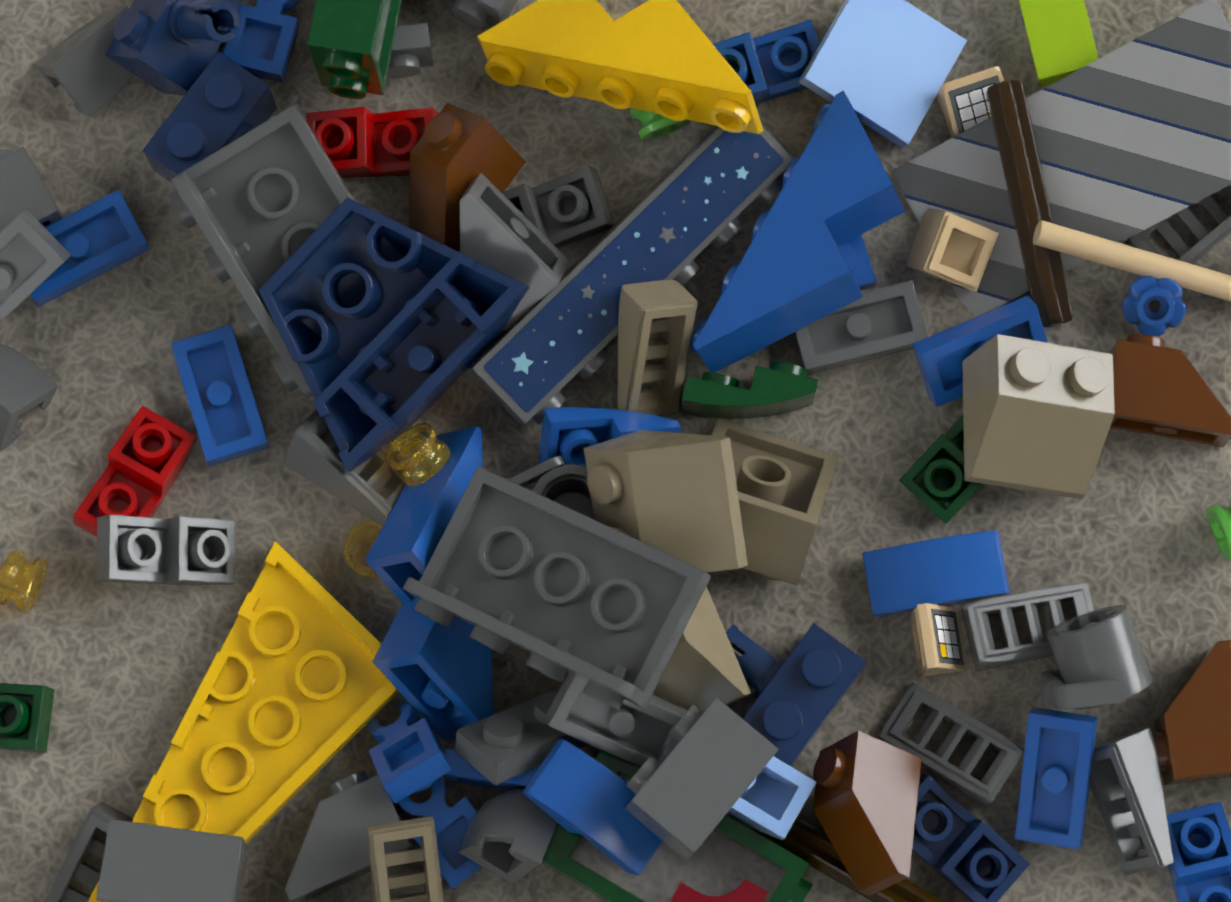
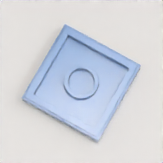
(886, 62)

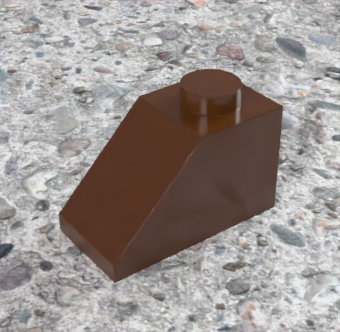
(446, 161)
(1164, 394)
(1196, 723)
(868, 808)

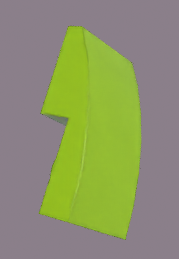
(1058, 37)

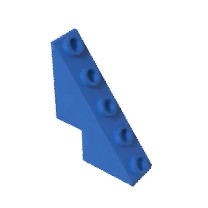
(794, 258)
(428, 663)

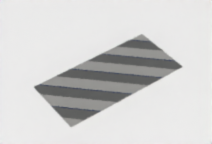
(1113, 143)

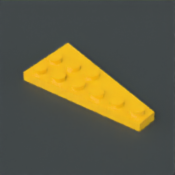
(270, 708)

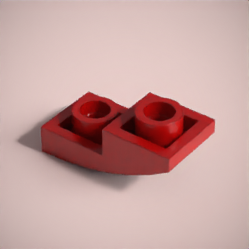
(369, 142)
(138, 470)

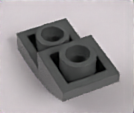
(565, 207)
(165, 550)

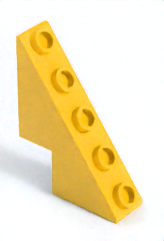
(641, 61)

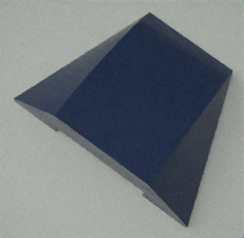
(383, 322)

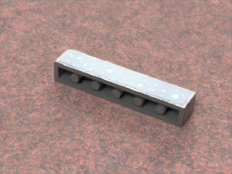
(650, 242)

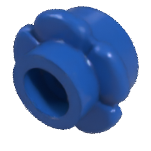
(1154, 322)

